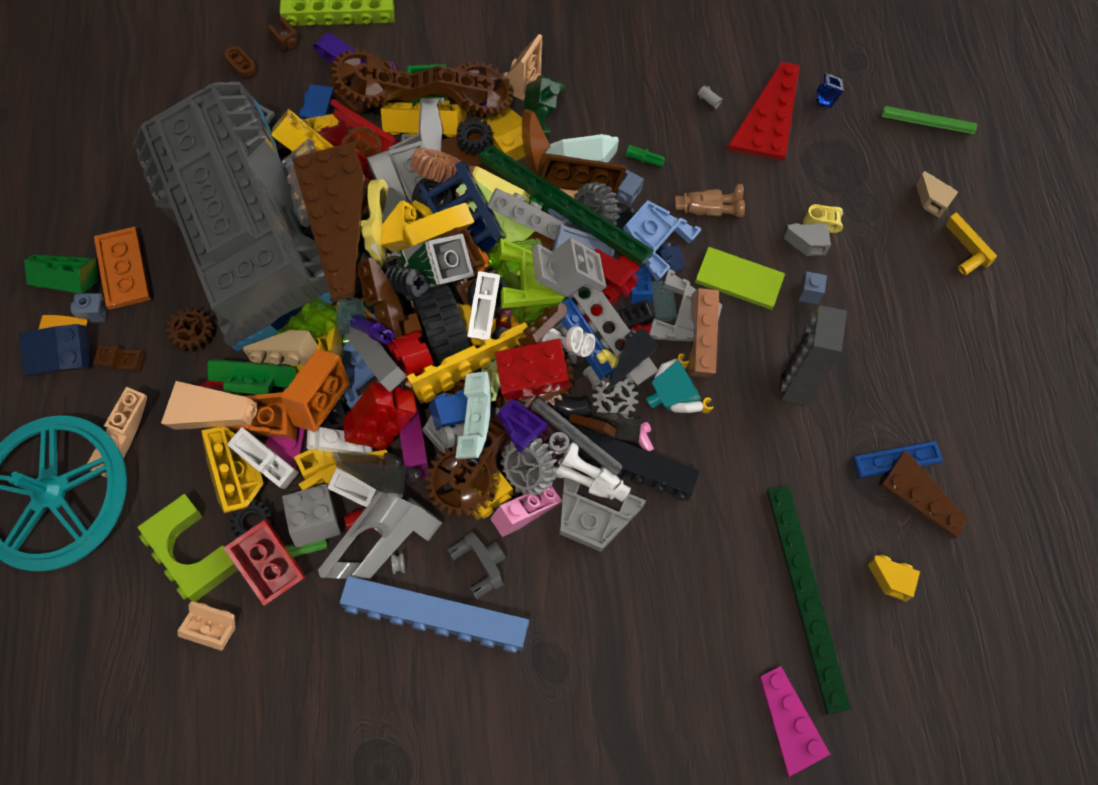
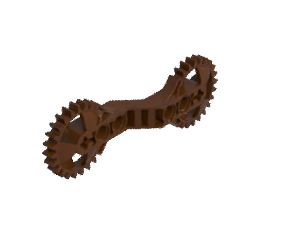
(384, 83)
(479, 478)

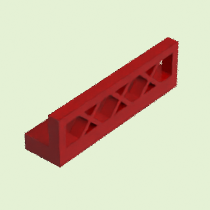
(354, 120)

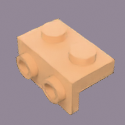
(207, 626)

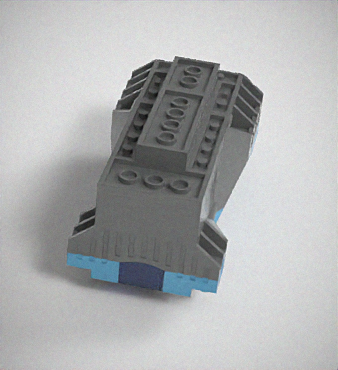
(227, 192)

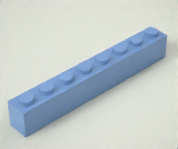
(434, 613)

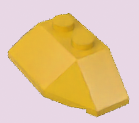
(232, 476)

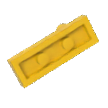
(978, 248)

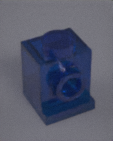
(829, 91)

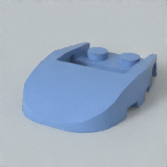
(357, 373)

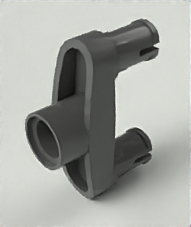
(489, 557)

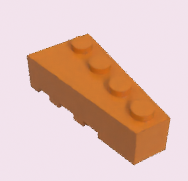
(270, 418)

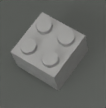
(311, 515)

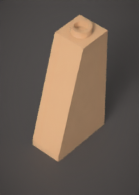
(206, 408)

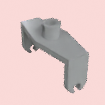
(430, 124)

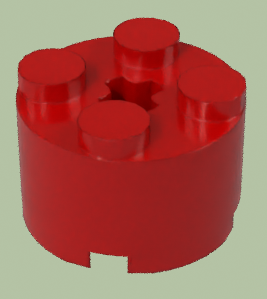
(410, 353)

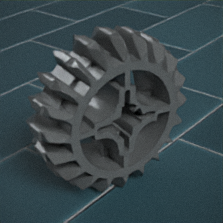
(600, 200)

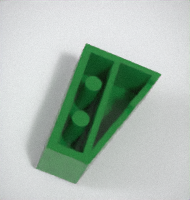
(61, 272)

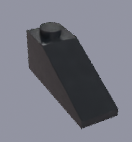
(633, 352)

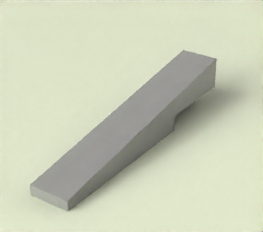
(376, 358)

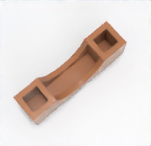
(704, 349)

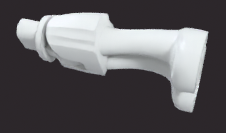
(575, 340)
(603, 482)

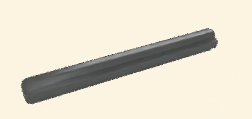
(576, 436)

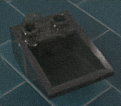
(382, 473)

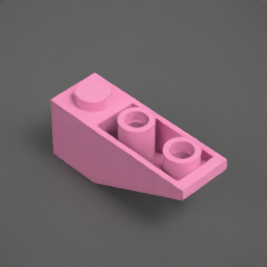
(523, 510)

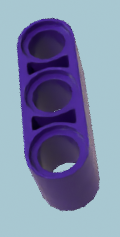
(330, 46)

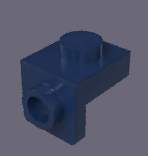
(671, 255)

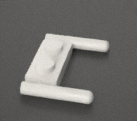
(333, 441)

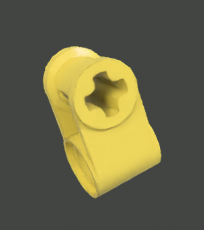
(824, 215)

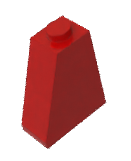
(617, 275)

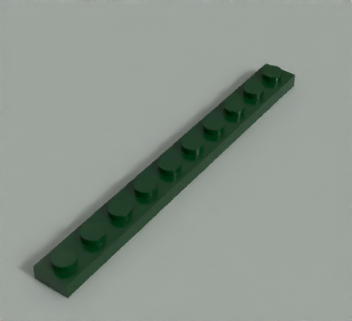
(566, 205)
(808, 601)

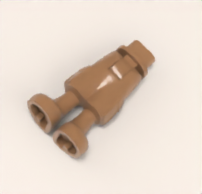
(711, 202)

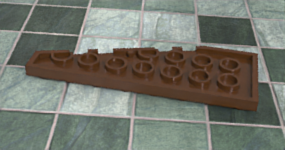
(333, 200)

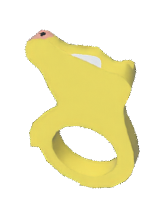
(372, 227)

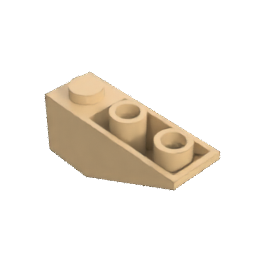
(289, 347)

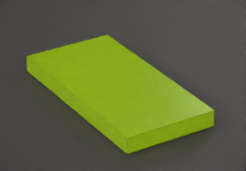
(740, 278)

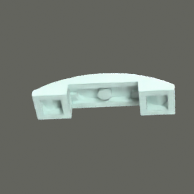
(477, 416)

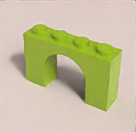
(161, 533)

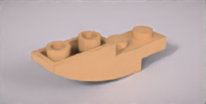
(123, 422)

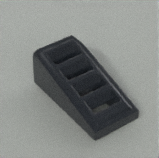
(636, 308)

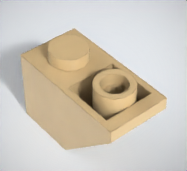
(934, 194)

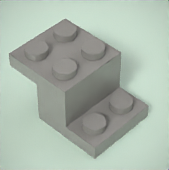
(568, 267)

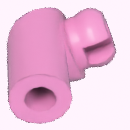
(643, 438)

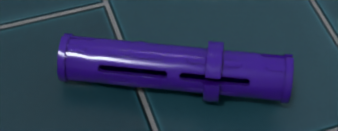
(373, 330)

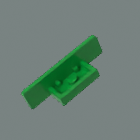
(249, 377)

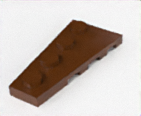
(919, 491)

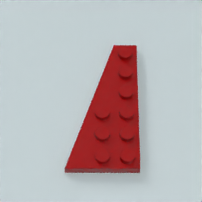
(769, 121)

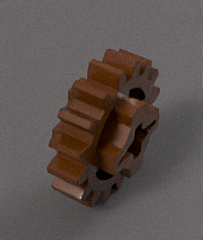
(199, 325)

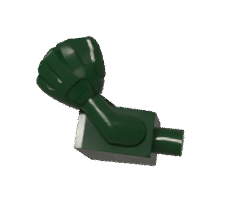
(542, 98)

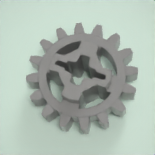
(614, 407)

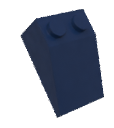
(55, 349)

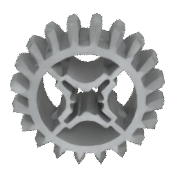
(531, 469)

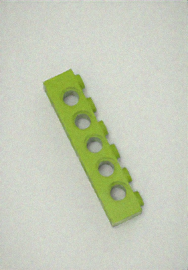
(336, 12)

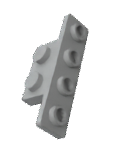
(524, 213)

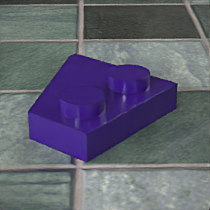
(520, 424)

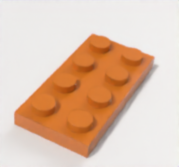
(122, 268)

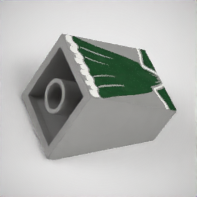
(440, 259)

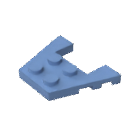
(652, 227)

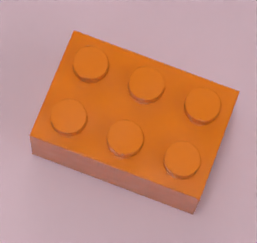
(315, 390)

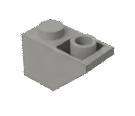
(809, 239)

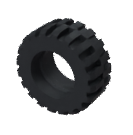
(440, 323)

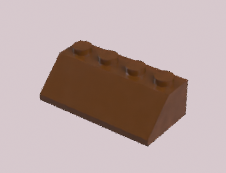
(575, 172)

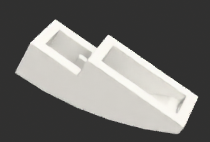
(483, 305)
(263, 458)
(353, 488)

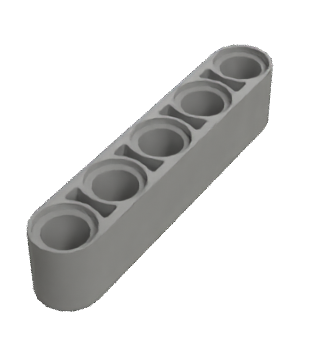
(382, 168)

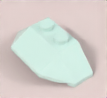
(593, 147)

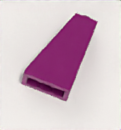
(413, 444)

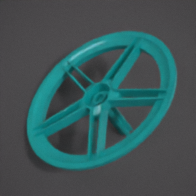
(49, 492)

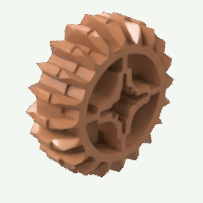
(433, 164)

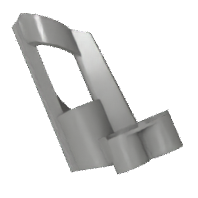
(394, 521)

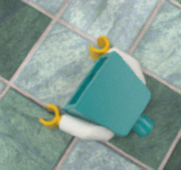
(676, 389)

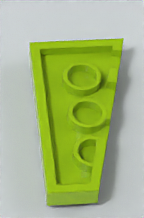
(513, 230)

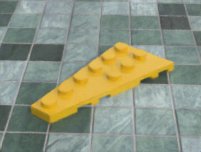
(458, 365)

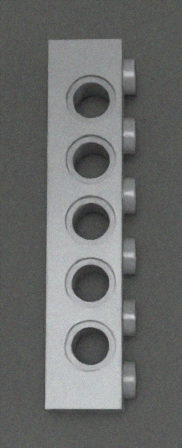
(609, 315)

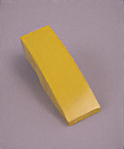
(438, 224)

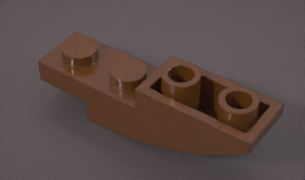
(380, 294)

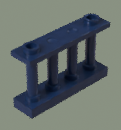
(472, 193)

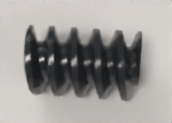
(408, 280)

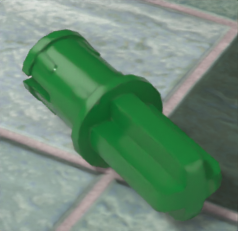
(645, 156)

